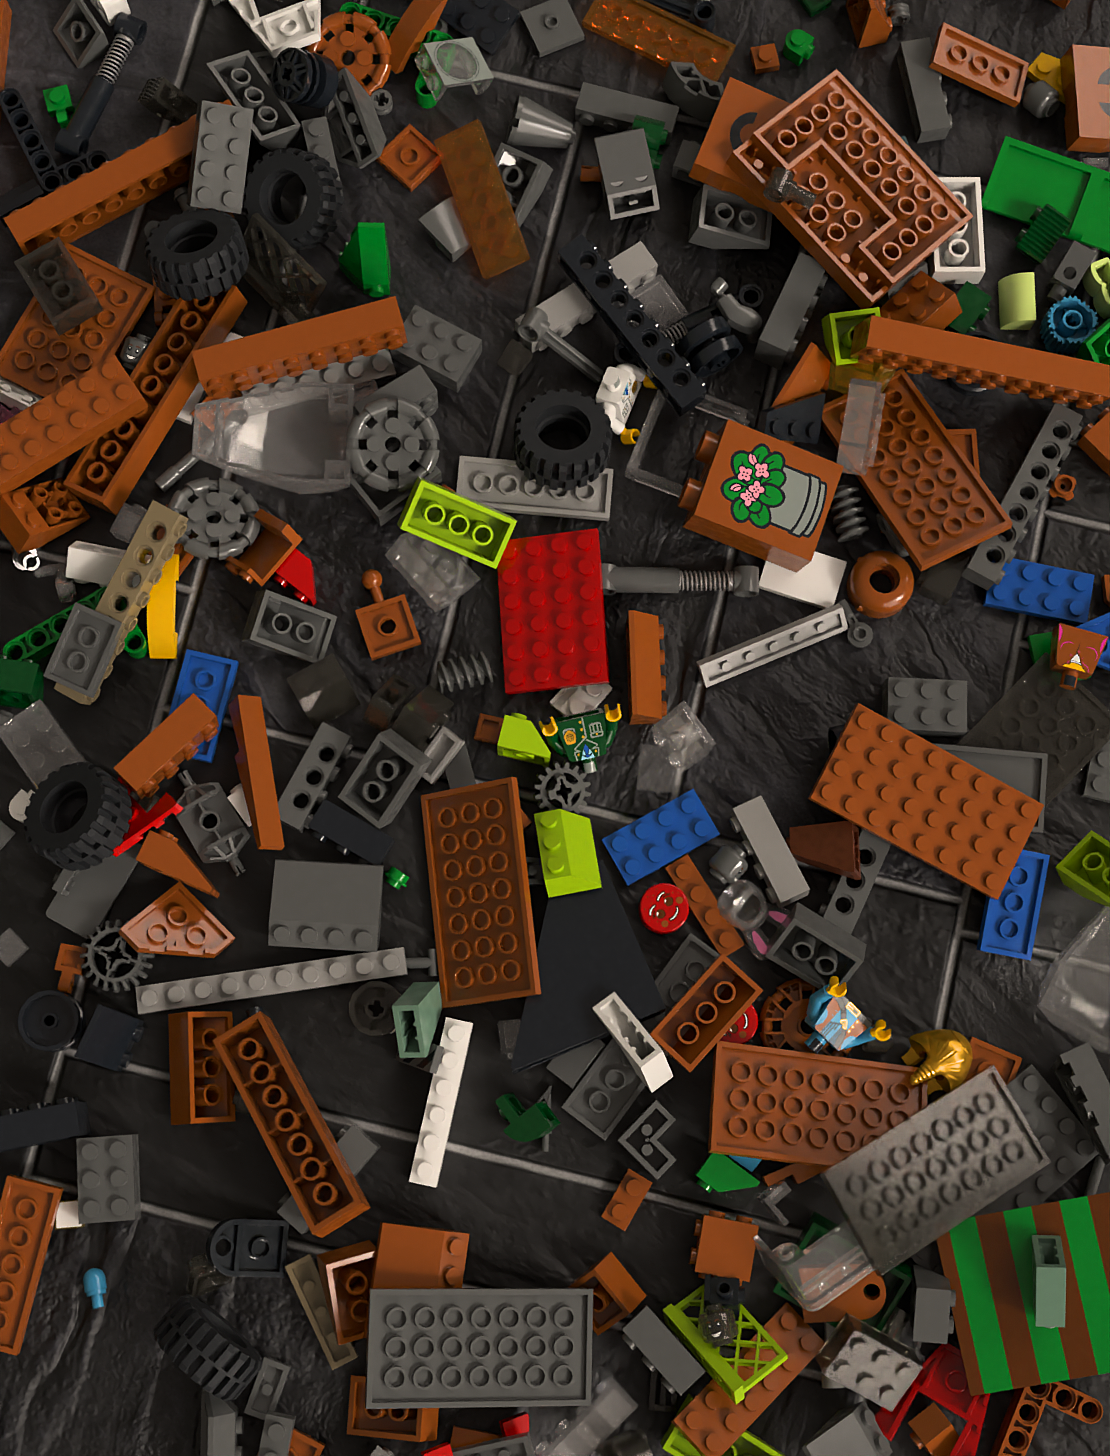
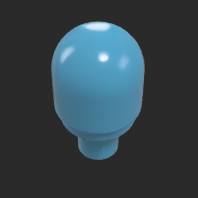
(94, 1286)

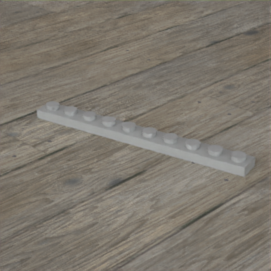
(271, 980)

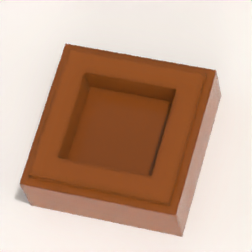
(488, 729)

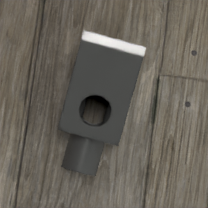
(1069, 272)

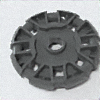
(398, 429)
(218, 505)

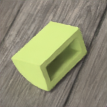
(1017, 301)

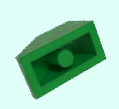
(723, 1174)

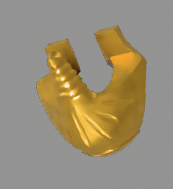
(946, 1062)

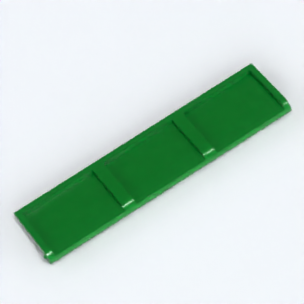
(1036, 177)

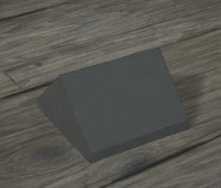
(81, 34)

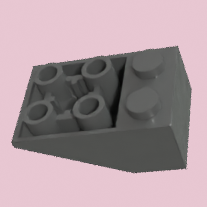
(626, 174)

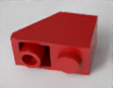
(297, 574)

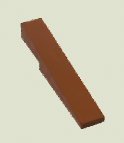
(256, 771)

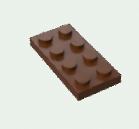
(979, 65)

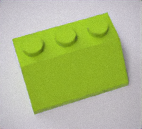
(567, 852)

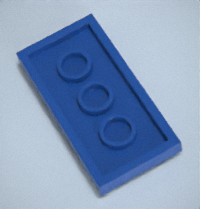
(1042, 592)
(212, 682)
(660, 837)
(1012, 920)

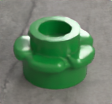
(396, 877)

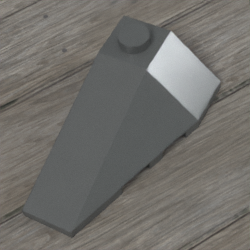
(522, 178)

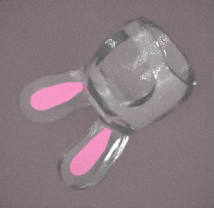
(747, 909)

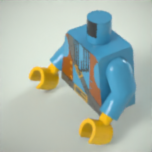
(838, 1020)

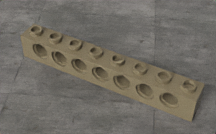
(133, 564)

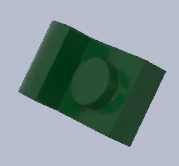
(525, 1124)

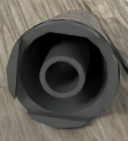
(537, 126)

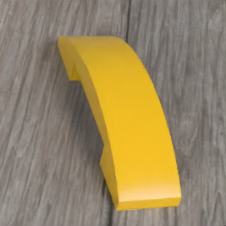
(161, 613)

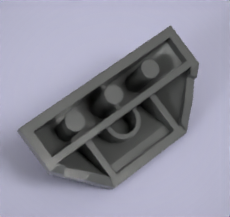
(354, 123)
(219, 1426)

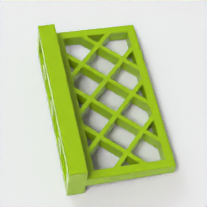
(709, 1357)

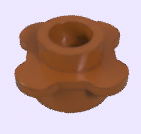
(1068, 482)

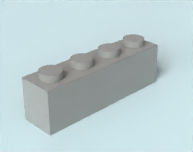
(769, 852)

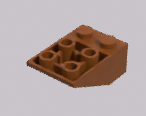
(39, 514)

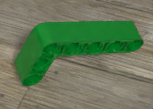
(388, 23)
(50, 629)

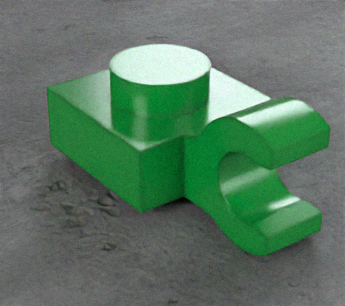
(59, 103)

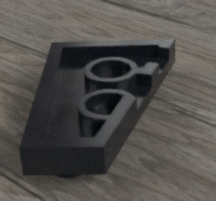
(794, 421)

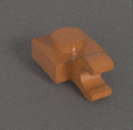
(70, 965)

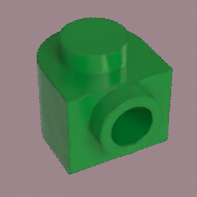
(798, 46)

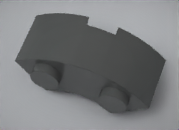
(692, 90)

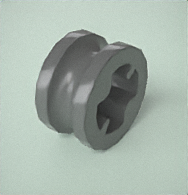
(899, 14)
(382, 94)

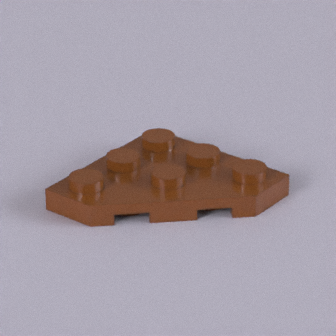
(177, 926)

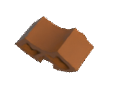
(933, 1432)

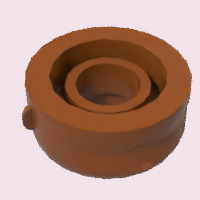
(870, 601)

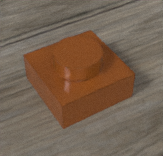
(764, 58)

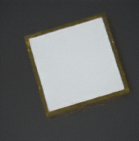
(67, 1215)

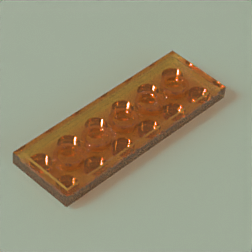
(659, 35)
(481, 199)

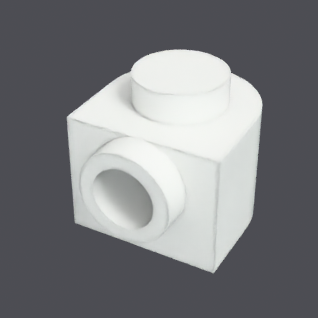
(18, 805)

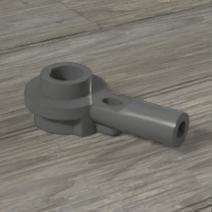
(859, 633)

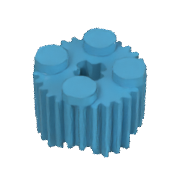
(1067, 325)

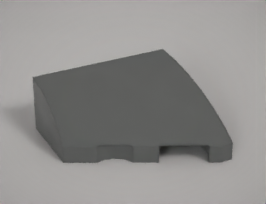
(447, 229)

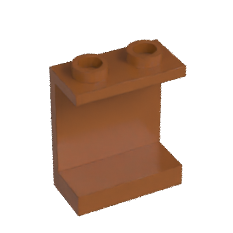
(266, 551)

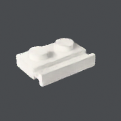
(580, 699)

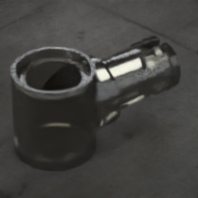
(783, 187)

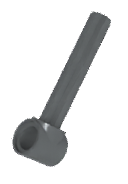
(536, 327)

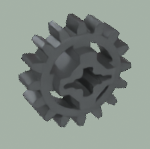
(573, 787)

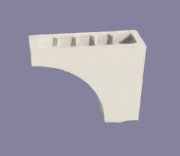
(634, 1041)

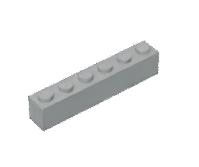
(570, 305)

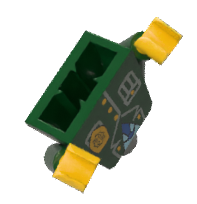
(583, 735)

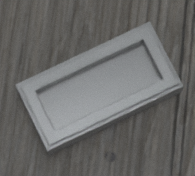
(441, 751)

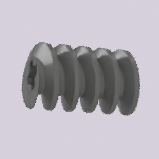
(847, 514)
(463, 671)

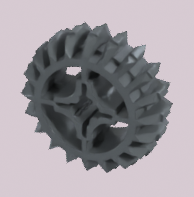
(112, 968)

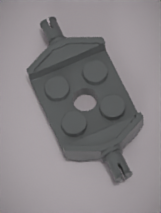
(228, 835)

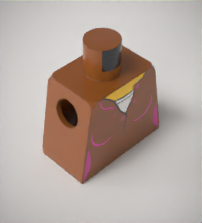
(1075, 653)

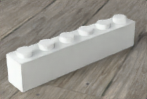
(441, 1103)

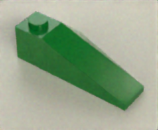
(367, 259)

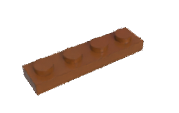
(704, 906)

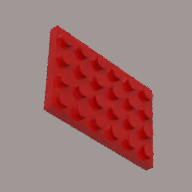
(553, 612)

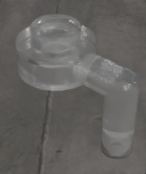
(65, 587)

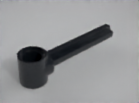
(690, 11)

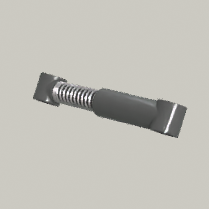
(741, 581)

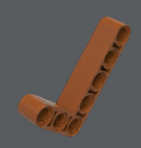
(1036, 1400)

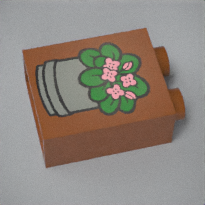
(760, 495)

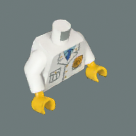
(618, 395)

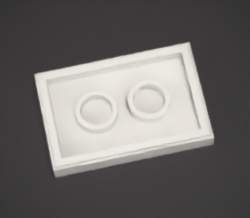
(813, 584)

